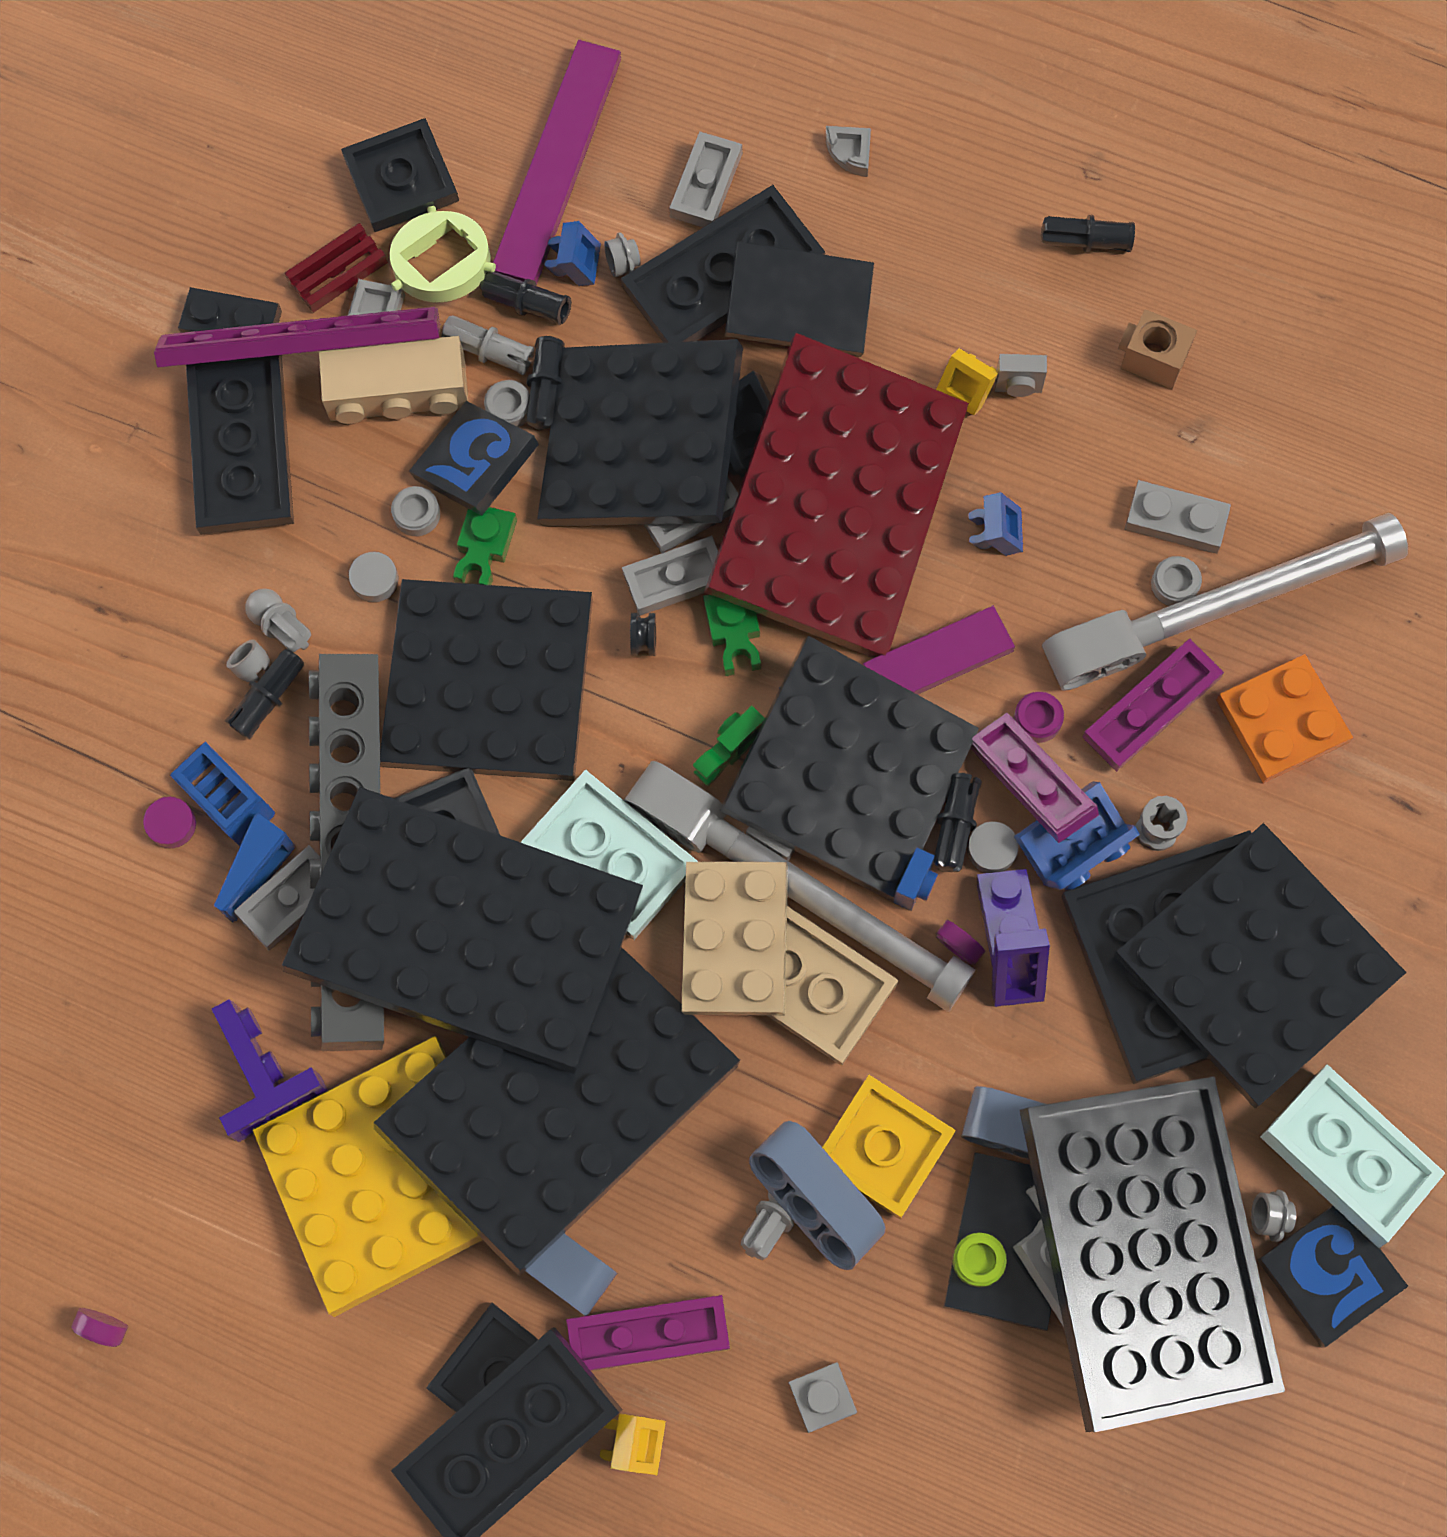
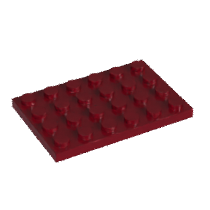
(837, 497)

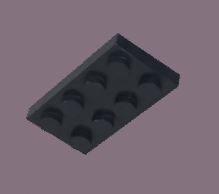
(689, 284)
(239, 444)
(507, 1439)

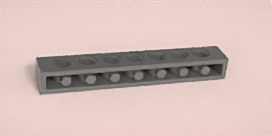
(357, 681)

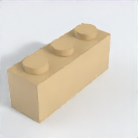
(393, 379)

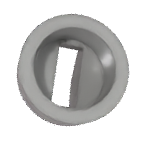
(248, 661)

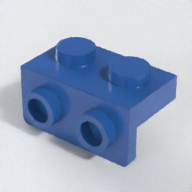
(1069, 862)

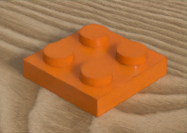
(1284, 718)

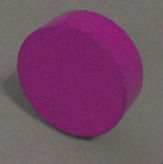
(1039, 716)
(169, 822)
(960, 943)
(99, 1327)

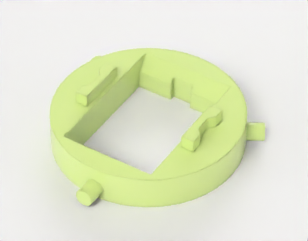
(421, 235)

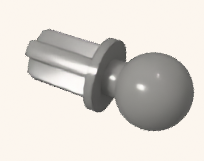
(277, 619)
(766, 1228)

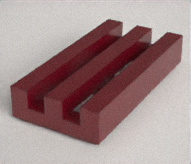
(331, 262)

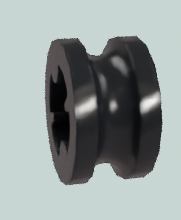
(643, 634)

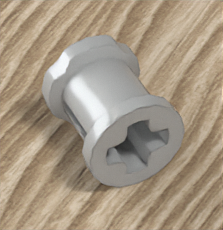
(1167, 810)

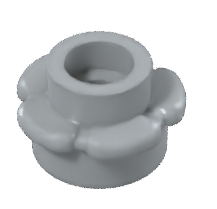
(621, 255)
(1273, 1215)

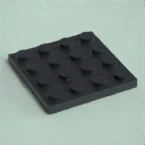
(641, 434)
(487, 679)
(849, 768)
(1110, 915)
(1259, 965)

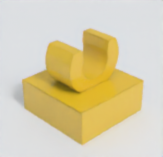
(967, 380)
(636, 1444)

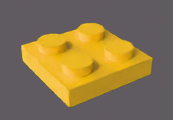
(887, 1145)

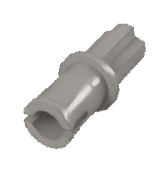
(489, 344)

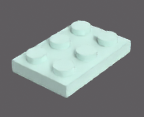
(609, 835)
(1353, 1156)

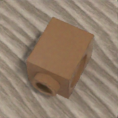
(1156, 366)

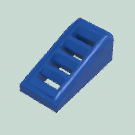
(239, 813)
(256, 861)

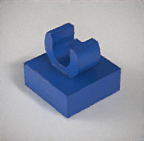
(576, 252)
(1002, 525)

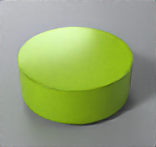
(979, 1260)

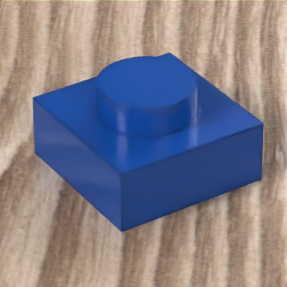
(917, 880)

